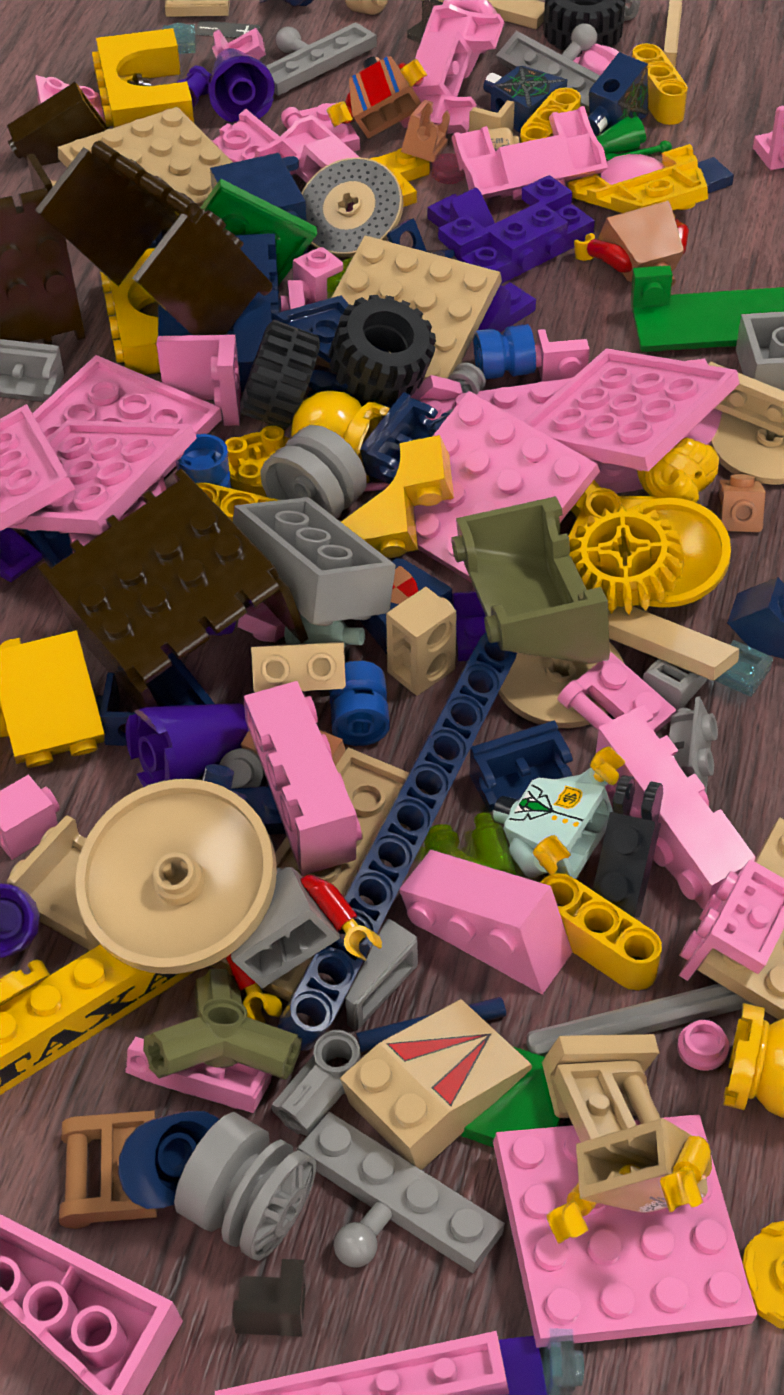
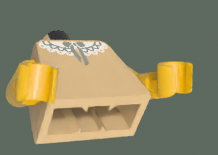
(636, 1171)

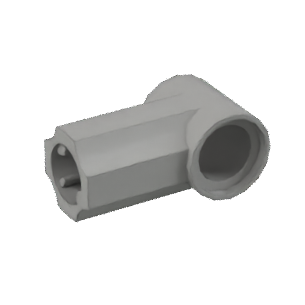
(317, 1084)

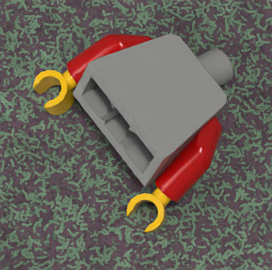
(297, 925)

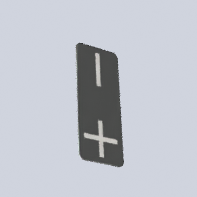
(227, 29)

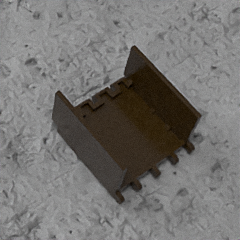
(116, 212)
(35, 270)
(161, 582)

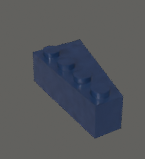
(261, 310)

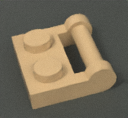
(595, 1098)

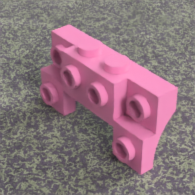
(445, 54)
(312, 145)
(566, 156)

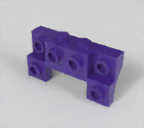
(524, 237)

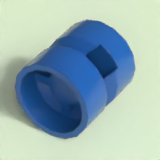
(509, 351)
(206, 461)
(361, 707)

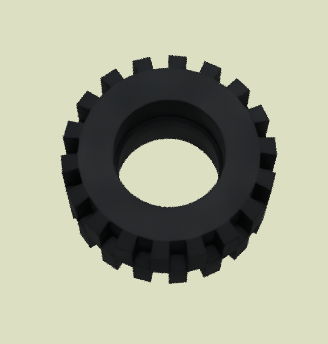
(565, 15)
(388, 326)
(280, 374)

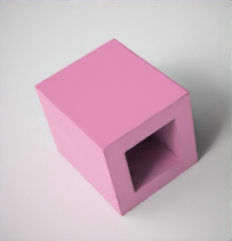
(25, 815)

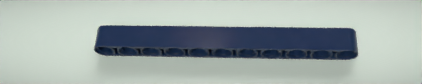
(465, 705)

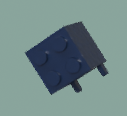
(267, 179)

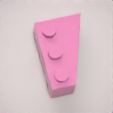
(490, 916)

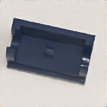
(401, 424)
(513, 761)

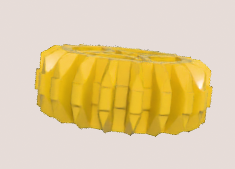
(652, 558)

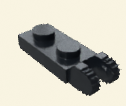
(629, 847)

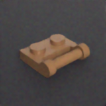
(114, 1204)

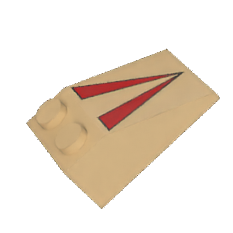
(433, 1081)

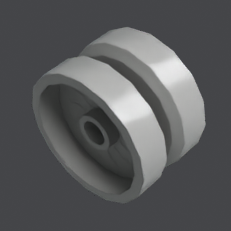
(315, 466)

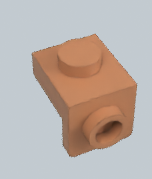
(742, 503)

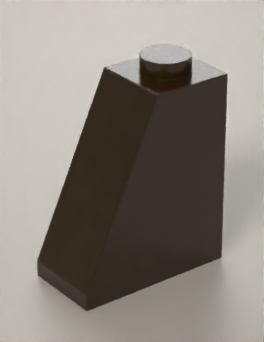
(53, 124)

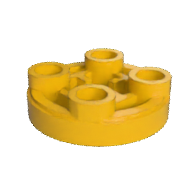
(248, 455)

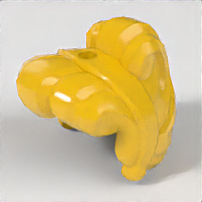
(682, 471)

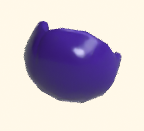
(17, 920)

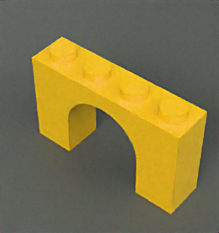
(152, 56)
(134, 329)

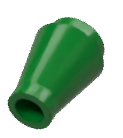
(623, 136)

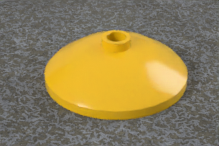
(704, 545)

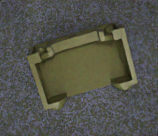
(531, 583)

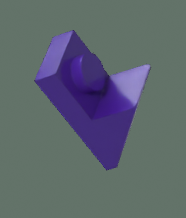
(456, 206)
(507, 308)
(469, 622)

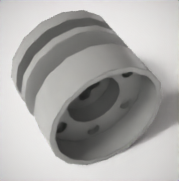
(245, 1185)

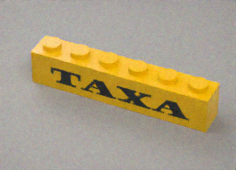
(69, 1010)

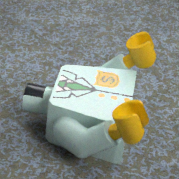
(560, 819)

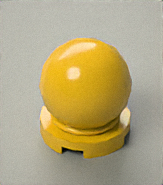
(341, 415)
(757, 1062)

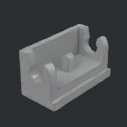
(29, 370)

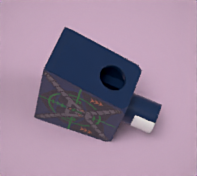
(524, 87)
(619, 93)

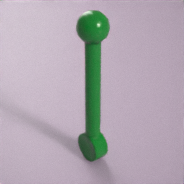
(662, 147)

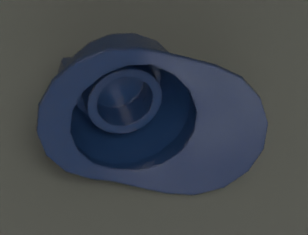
(158, 1154)

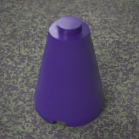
(240, 84)
(183, 739)

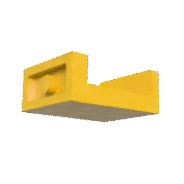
(48, 700)

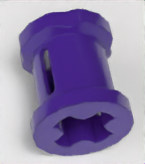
(197, 82)

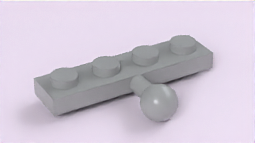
(524, 51)
(319, 57)
(398, 1194)

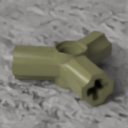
(221, 1035)

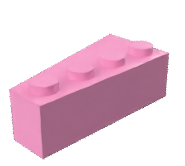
(83, 1313)

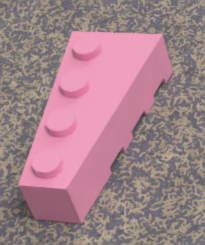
(303, 778)
(692, 840)

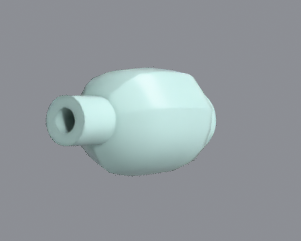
(335, 632)

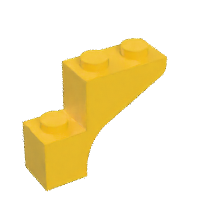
(421, 479)

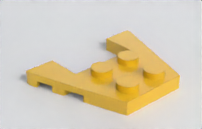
(678, 182)

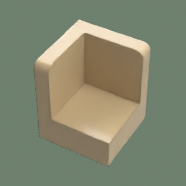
(503, 119)

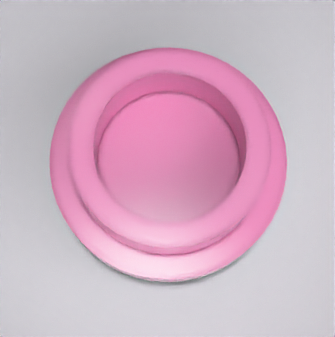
(703, 1045)

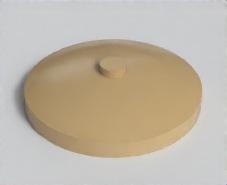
(176, 876)

